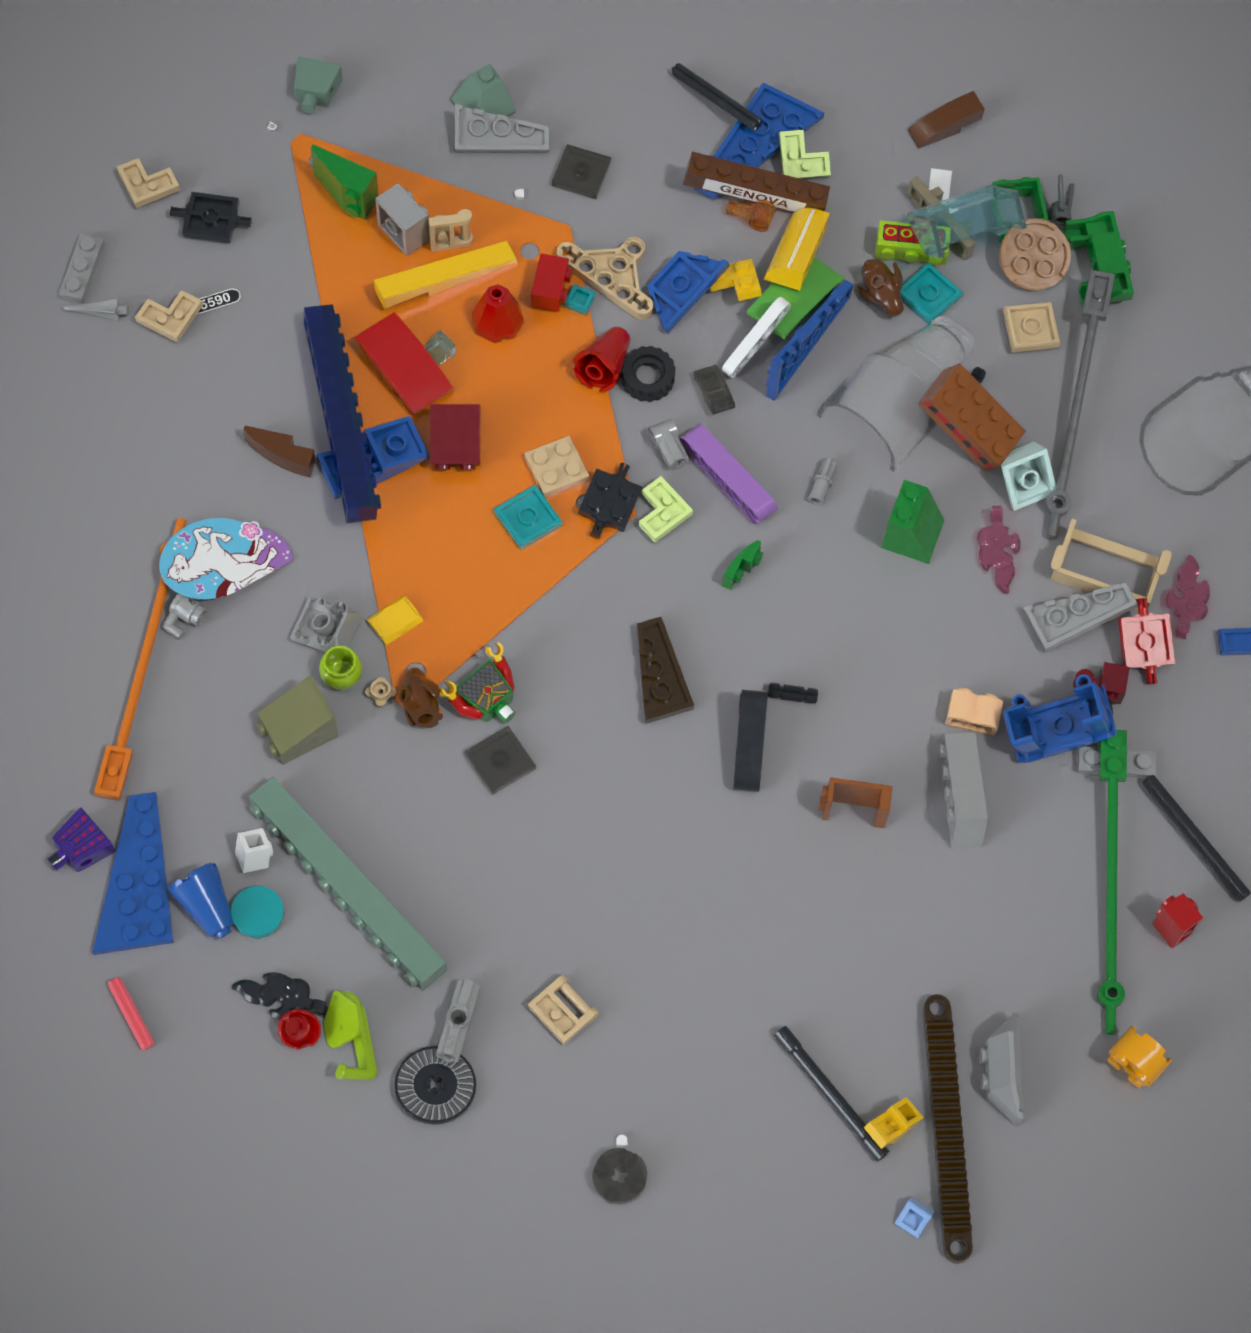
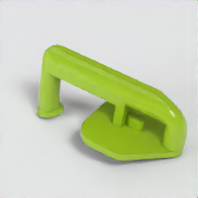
(347, 1022)

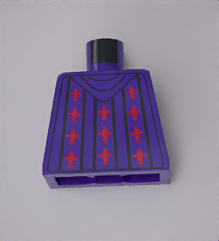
(79, 843)

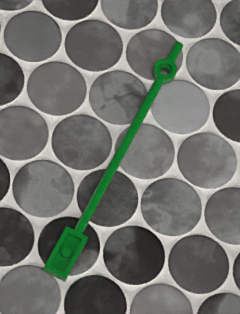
(1114, 770)

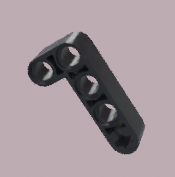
(750, 740)

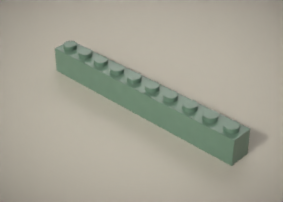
(348, 884)

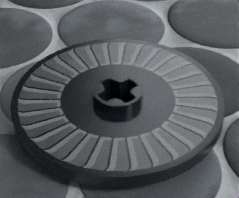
(434, 1105)

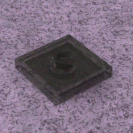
(581, 171)
(500, 760)

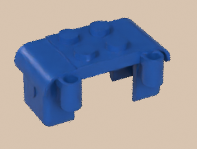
(1060, 724)

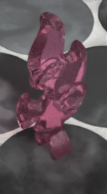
(991, 552)
(1195, 597)

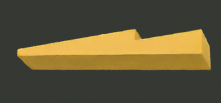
(443, 274)

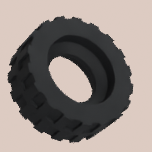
(652, 356)

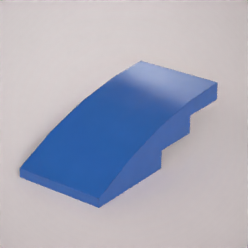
(392, 449)

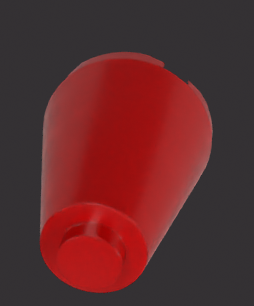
(602, 360)

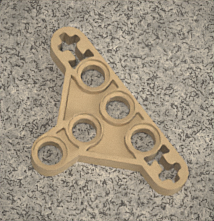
(621, 279)

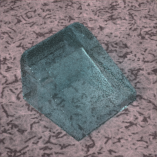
(440, 347)

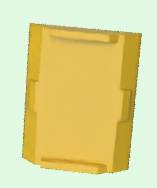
(395, 620)

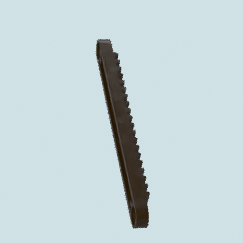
(947, 1129)

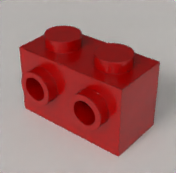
(550, 282)
(1177, 919)

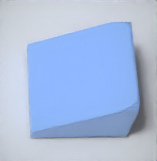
(914, 1217)

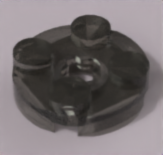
(625, 1161)

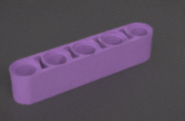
(728, 474)

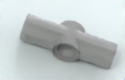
(455, 1034)

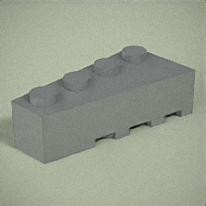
(963, 790)

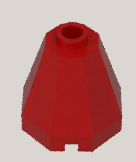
(497, 315)

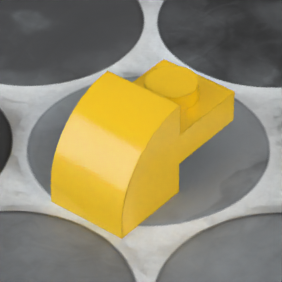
(894, 1123)

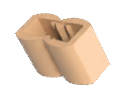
(974, 711)

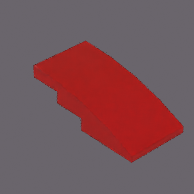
(403, 363)

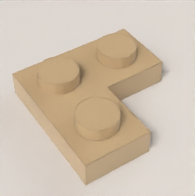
(145, 188)
(172, 321)

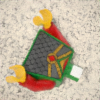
(485, 691)

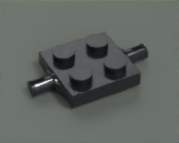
(210, 217)
(609, 500)

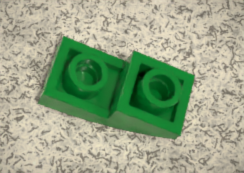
(743, 562)

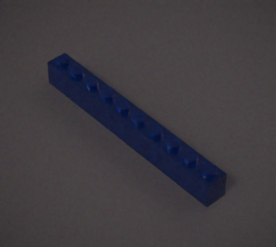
(340, 414)

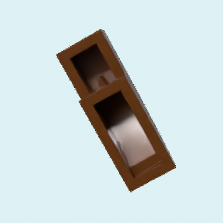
(947, 120)
(281, 451)

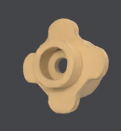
(376, 686)

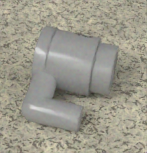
(188, 610)

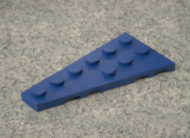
(137, 894)

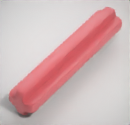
(131, 1013)

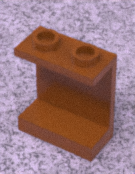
(857, 794)

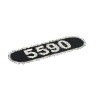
(219, 300)

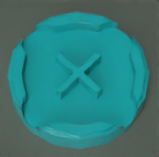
(257, 912)

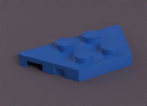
(682, 285)

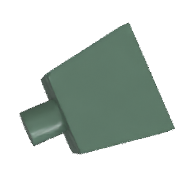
(316, 83)

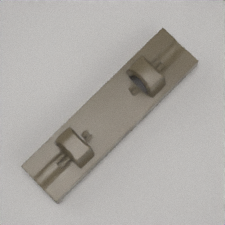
(924, 197)

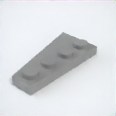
(496, 133)
(1071, 617)

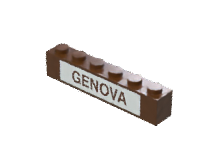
(753, 183)

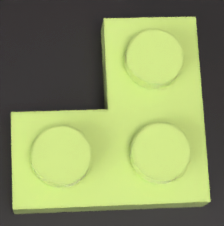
(797, 162)
(668, 512)

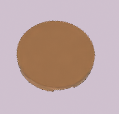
(1035, 255)

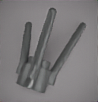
(1060, 212)

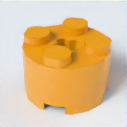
(1139, 1057)

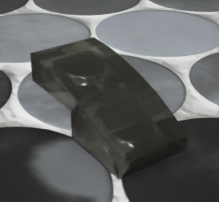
(714, 389)

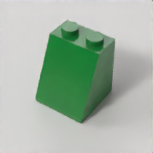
(913, 523)

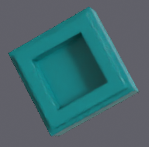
(580, 299)

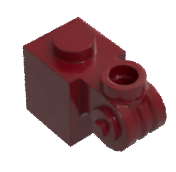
(1114, 679)

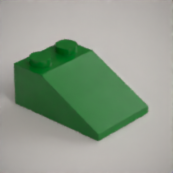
(347, 182)

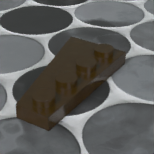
(661, 676)

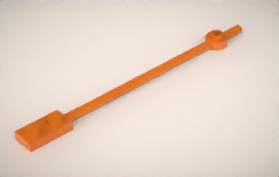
(118, 758)

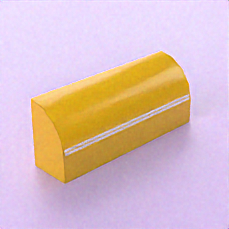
(798, 248)

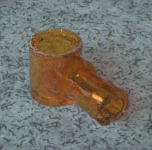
(757, 215)

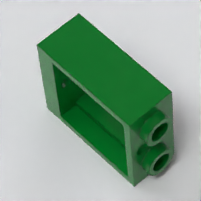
(1026, 187)

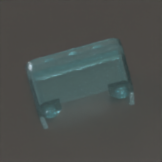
(966, 216)

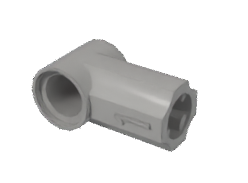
(666, 438)

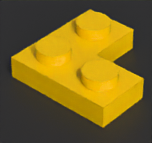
(742, 277)

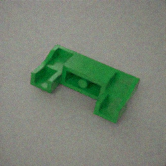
(1105, 251)

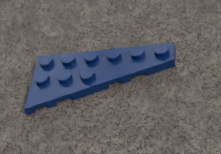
(778, 114)
(805, 338)

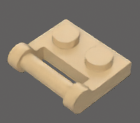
(442, 231)
(556, 1014)

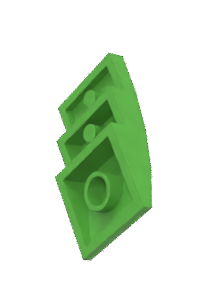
(814, 292)

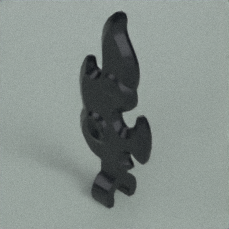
(279, 987)

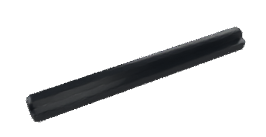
(717, 96)

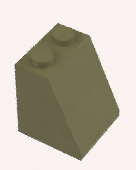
(297, 721)

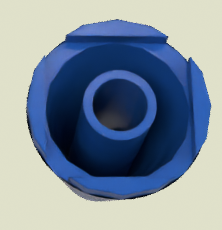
(205, 900)

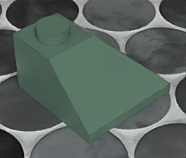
(485, 92)

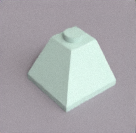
(1028, 475)

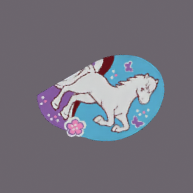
(220, 557)

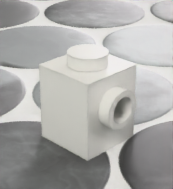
(253, 850)

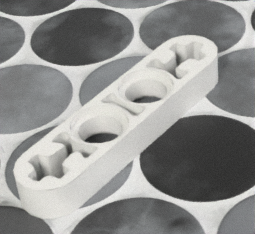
(756, 337)

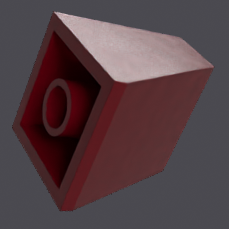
(455, 435)

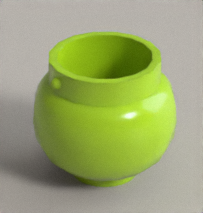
(340, 668)

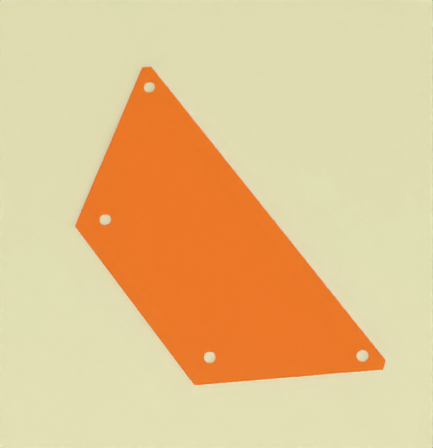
(439, 526)

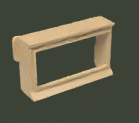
(1087, 584)

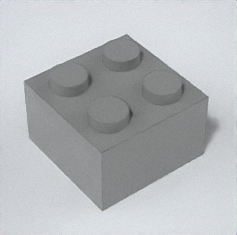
(403, 219)

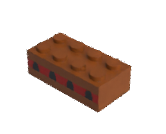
(972, 417)

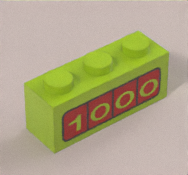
(899, 242)

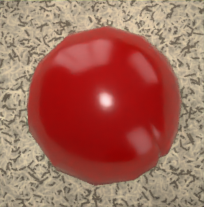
(299, 1028)

